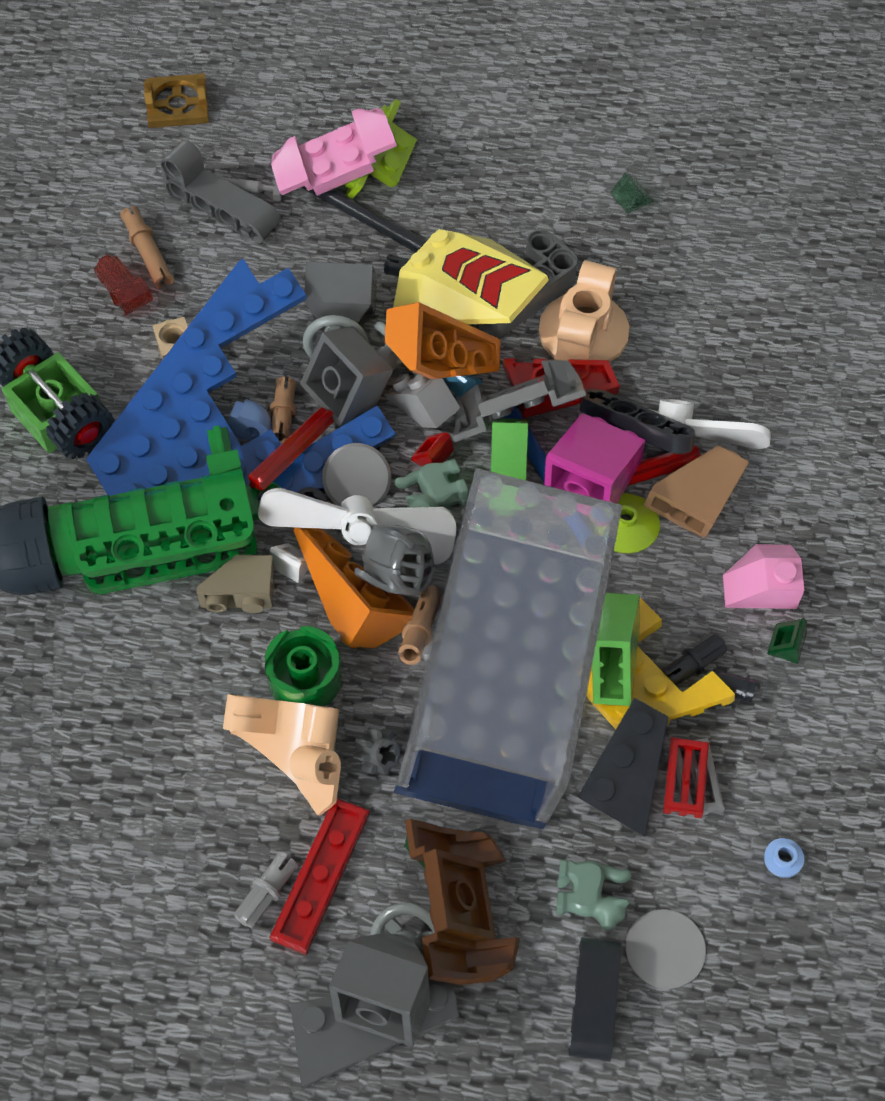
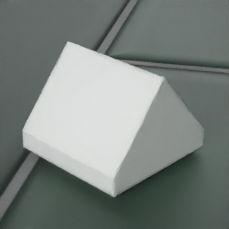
(289, 561)

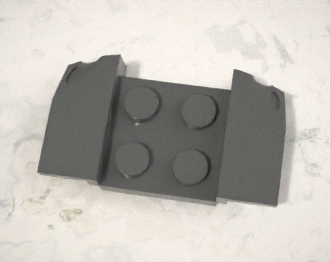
(559, 381)

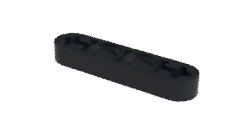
(644, 422)

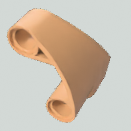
(293, 737)

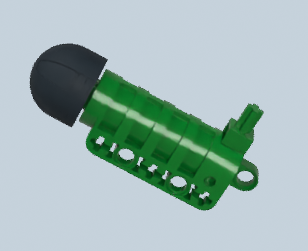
(132, 530)

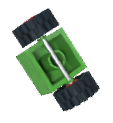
(50, 396)

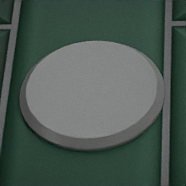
(356, 471)
(665, 949)

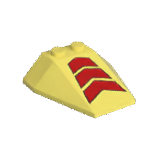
(468, 279)

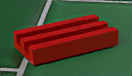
(683, 807)

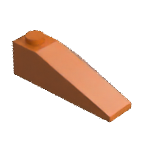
(439, 344)
(355, 608)

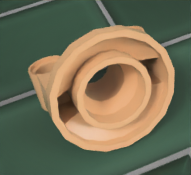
(585, 319)

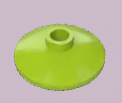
(641, 530)

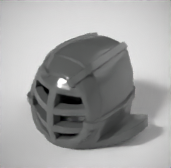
(397, 556)

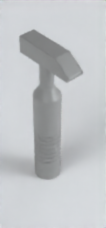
(255, 187)

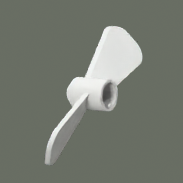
(735, 433)
(291, 509)

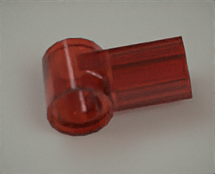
(124, 288)

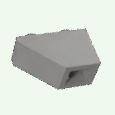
(423, 399)

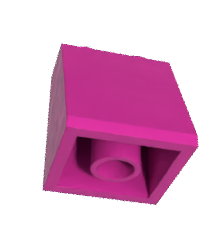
(594, 459)

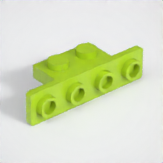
(390, 163)

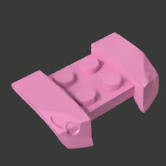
(333, 156)

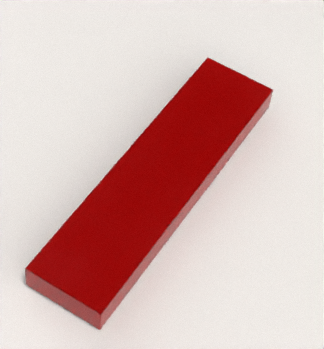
(319, 876)

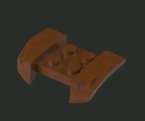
(464, 935)

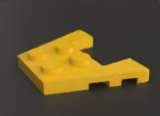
(658, 690)

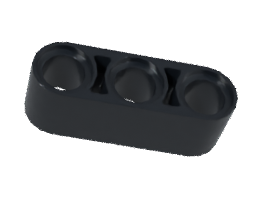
(595, 999)

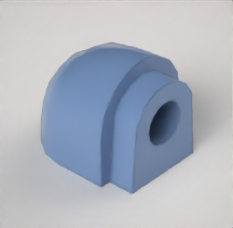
(249, 420)

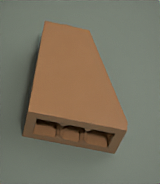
(698, 490)

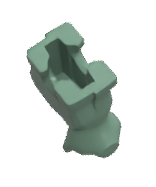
(437, 484)
(587, 884)

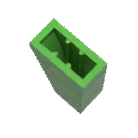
(509, 447)
(616, 650)

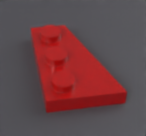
(594, 374)

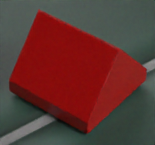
(434, 449)

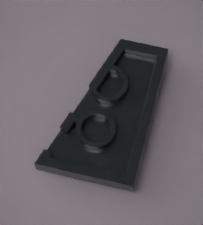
(628, 768)

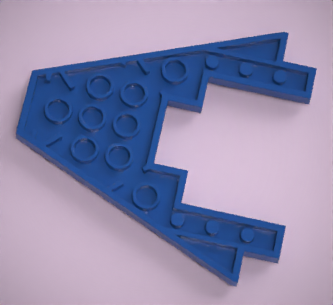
(167, 421)

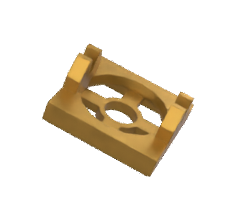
(155, 85)

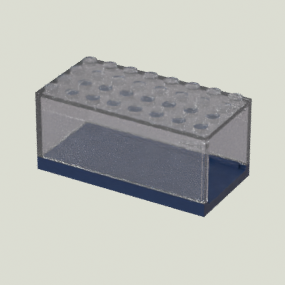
(511, 651)

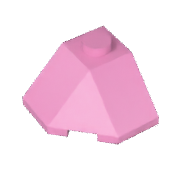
(765, 579)

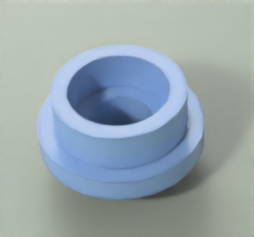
(779, 867)

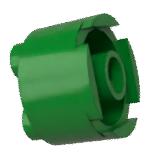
(303, 667)

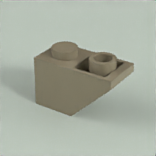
(240, 583)

